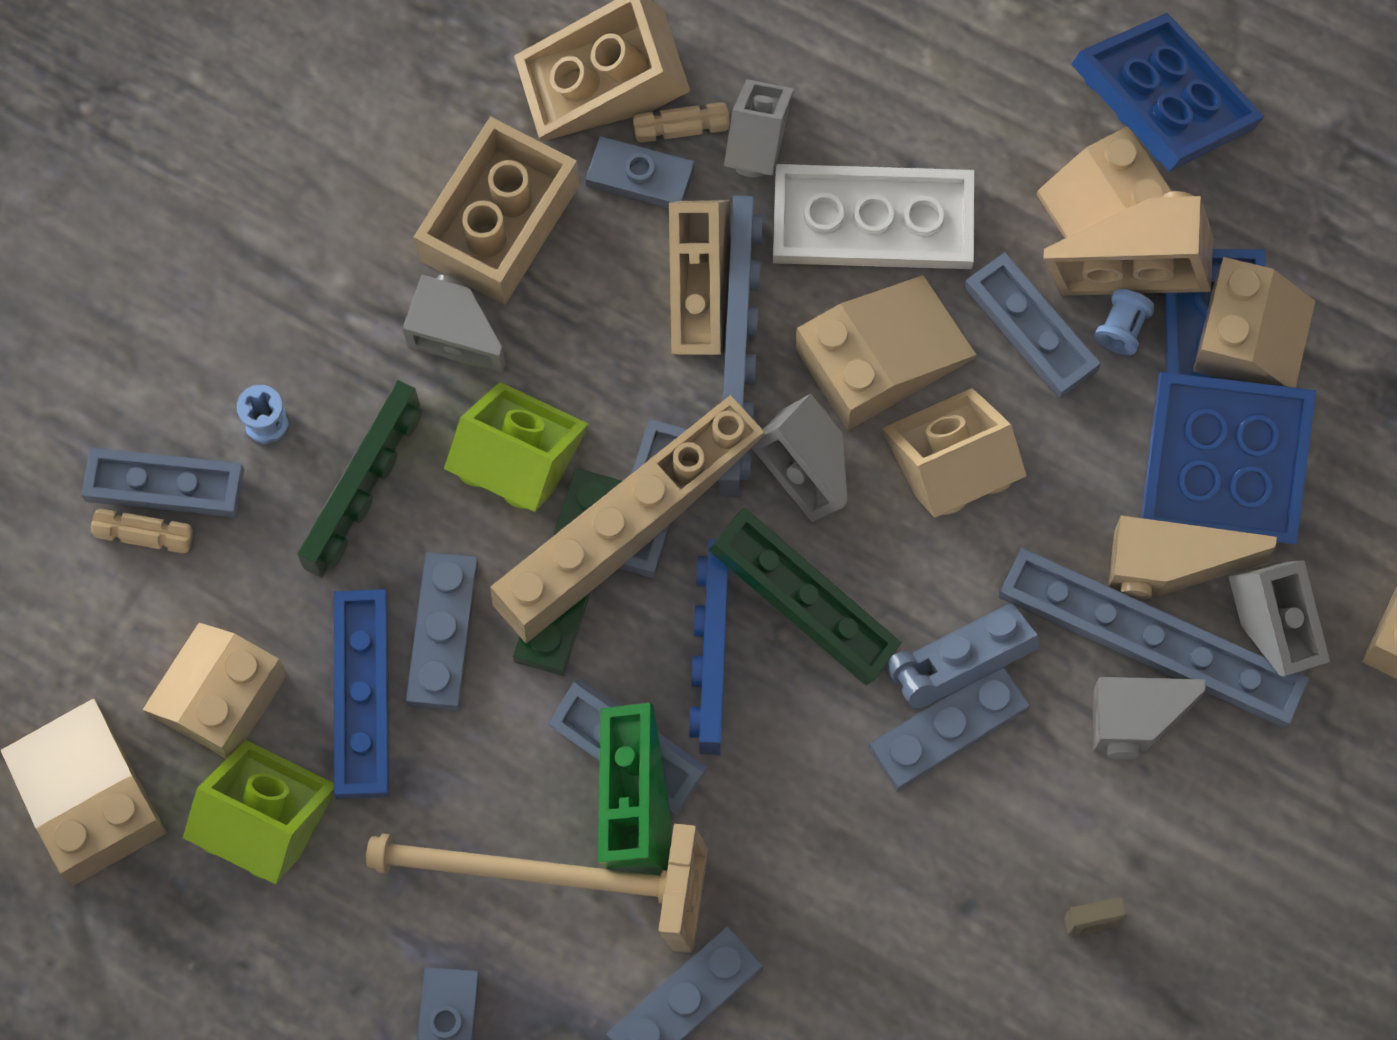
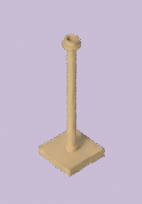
(676, 888)

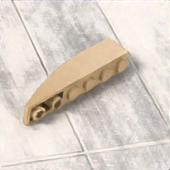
(623, 520)

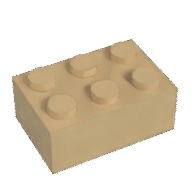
(497, 210)

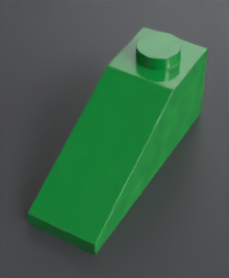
(632, 792)

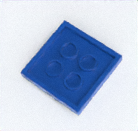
(1167, 91)
(1228, 455)

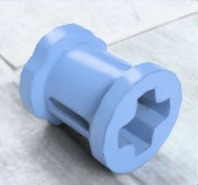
(1124, 322)
(261, 400)

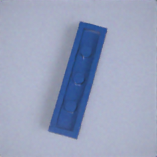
(709, 668)
(361, 694)

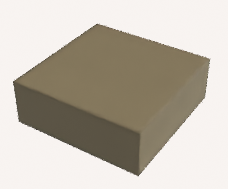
(1095, 916)

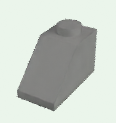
(758, 128)
(451, 324)
(806, 457)
(1281, 615)
(1139, 711)

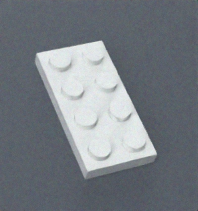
(874, 216)

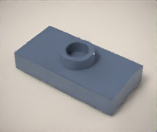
(639, 173)
(448, 1004)

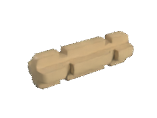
(681, 122)
(142, 530)

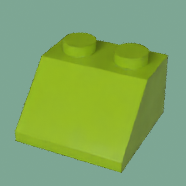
(514, 446)
(258, 811)

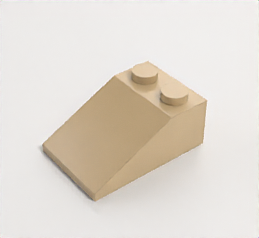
(602, 69)
(1145, 248)
(881, 349)
(82, 793)

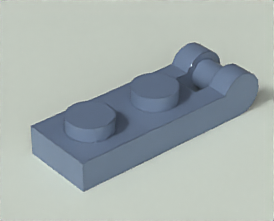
(963, 656)

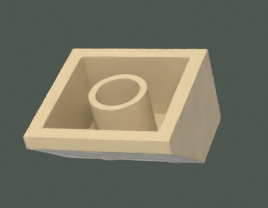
(1101, 183)
(1254, 326)
(955, 452)
(217, 689)

